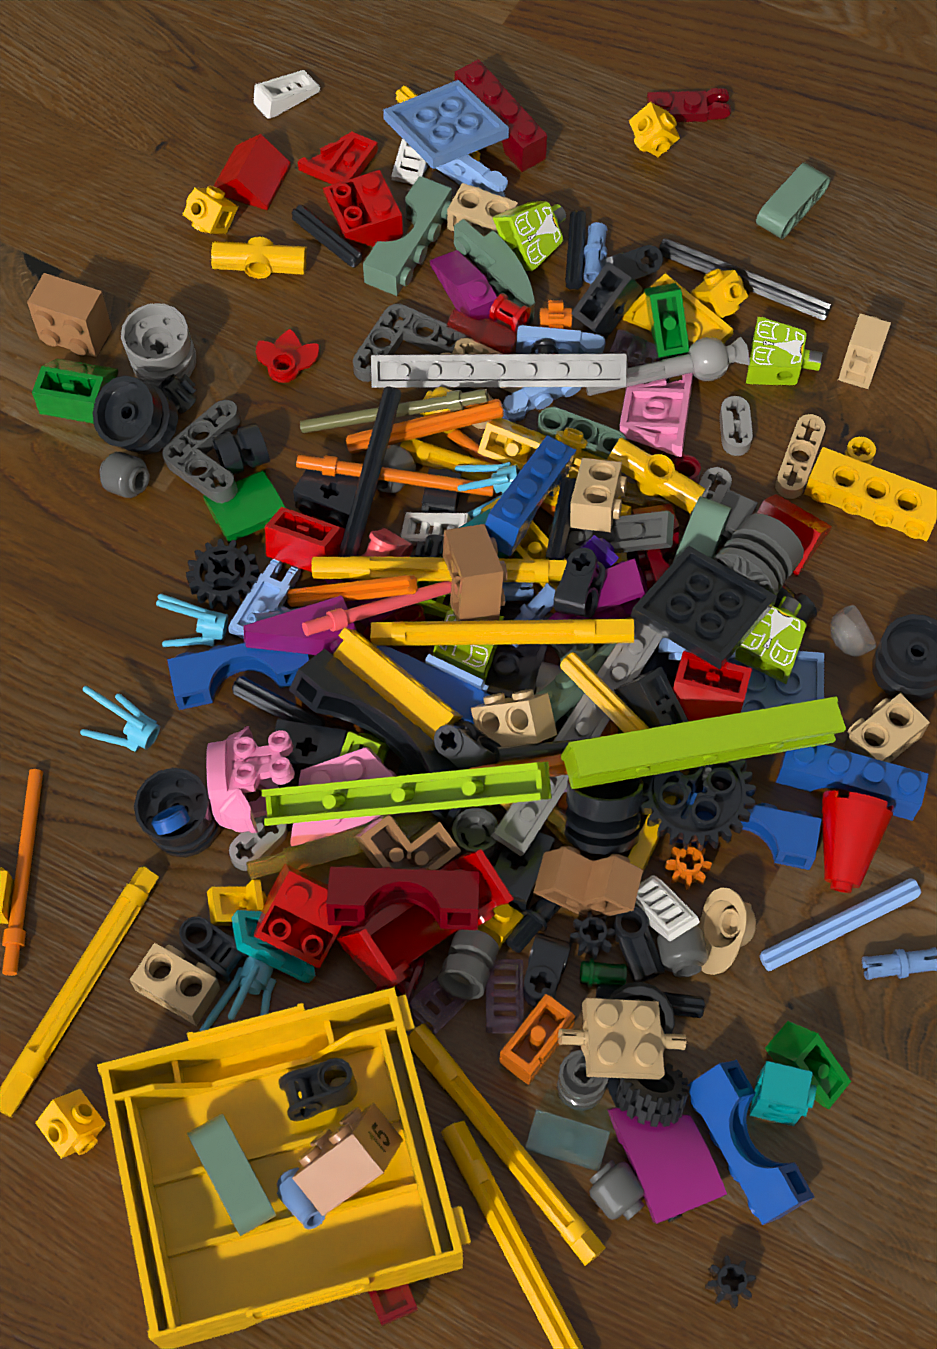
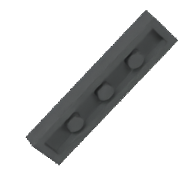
(629, 533)

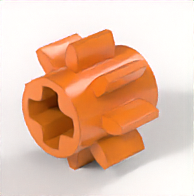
(555, 316)
(680, 870)

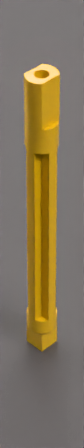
(441, 458)
(428, 568)
(503, 632)
(75, 991)
(505, 1144)
(510, 1237)

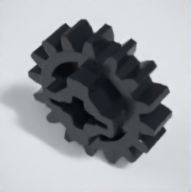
(223, 574)

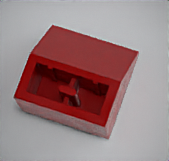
(365, 209)
(298, 538)
(710, 691)
(297, 917)

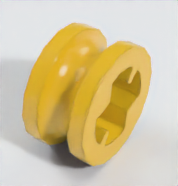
(864, 444)

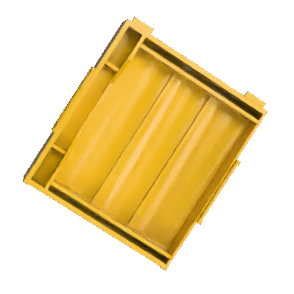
(189, 1256)

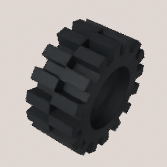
(654, 1099)

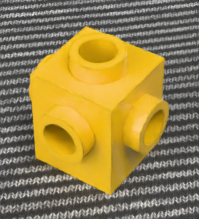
(654, 129)
(210, 210)
(721, 292)
(71, 1124)

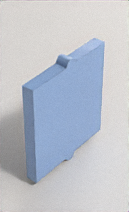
(456, 672)

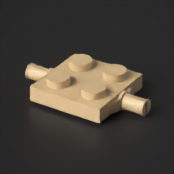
(622, 1039)

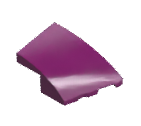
(669, 1164)

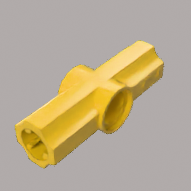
(258, 257)
(656, 475)

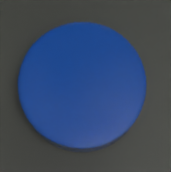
(170, 819)

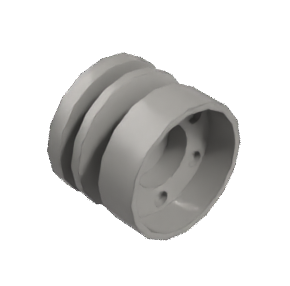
(158, 343)

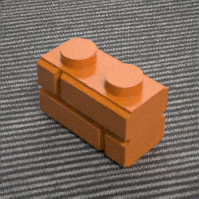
(536, 1039)

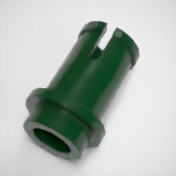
(602, 973)

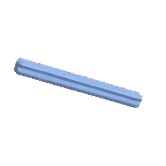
(839, 924)

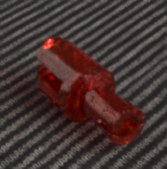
(483, 331)

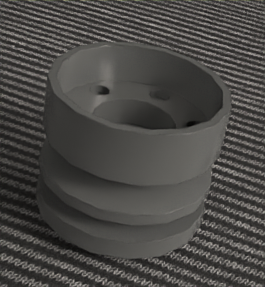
(762, 551)

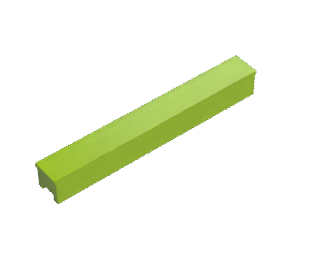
(702, 742)
(408, 793)

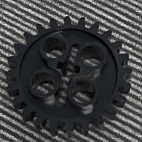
(726, 806)

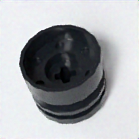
(174, 788)
(604, 816)

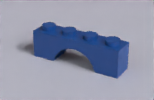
(521, 500)
(199, 674)
(839, 769)
(789, 835)
(723, 1101)

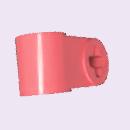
(388, 544)

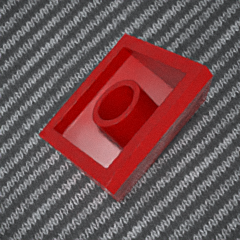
(253, 173)
(806, 526)

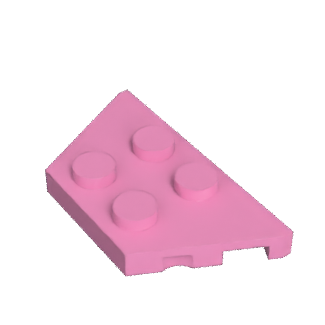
(658, 414)
(349, 767)

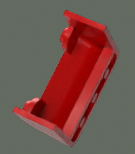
(406, 931)

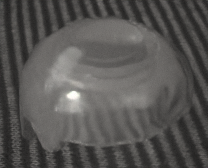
(851, 632)

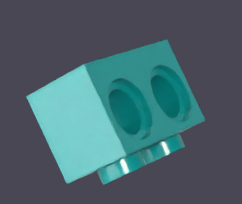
(782, 1094)

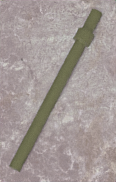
(453, 401)

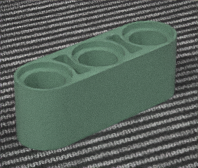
(793, 200)
(599, 437)
(705, 527)
(231, 1174)

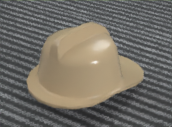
(726, 927)

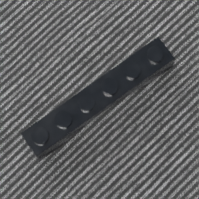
(338, 692)

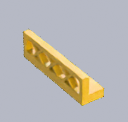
(394, 683)

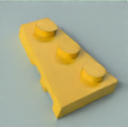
(699, 319)

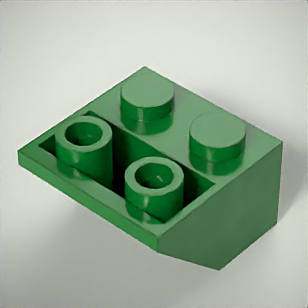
(70, 388)

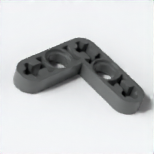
(403, 330)
(218, 419)

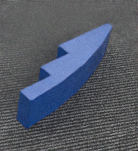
(450, 689)

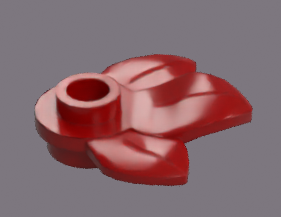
(288, 354)

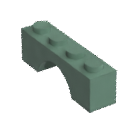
(392, 262)

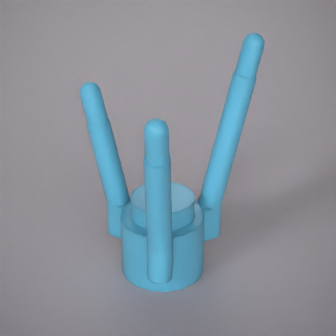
(499, 480)
(210, 623)
(140, 729)
(251, 979)

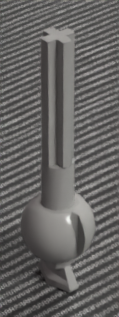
(706, 359)

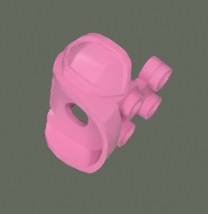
(240, 768)

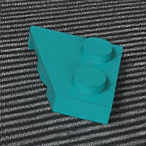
(244, 926)

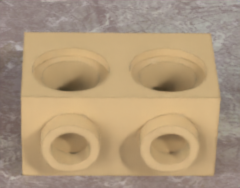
(477, 208)
(864, 351)
(597, 494)
(517, 719)
(890, 737)
(170, 990)

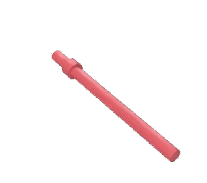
(340, 618)

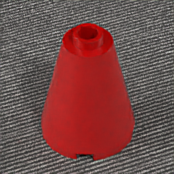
(851, 836)

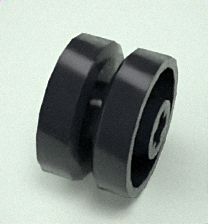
(135, 415)
(908, 658)

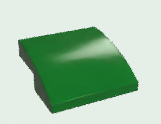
(249, 509)

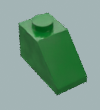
(667, 319)
(807, 1051)

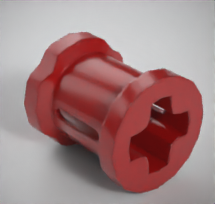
(509, 312)

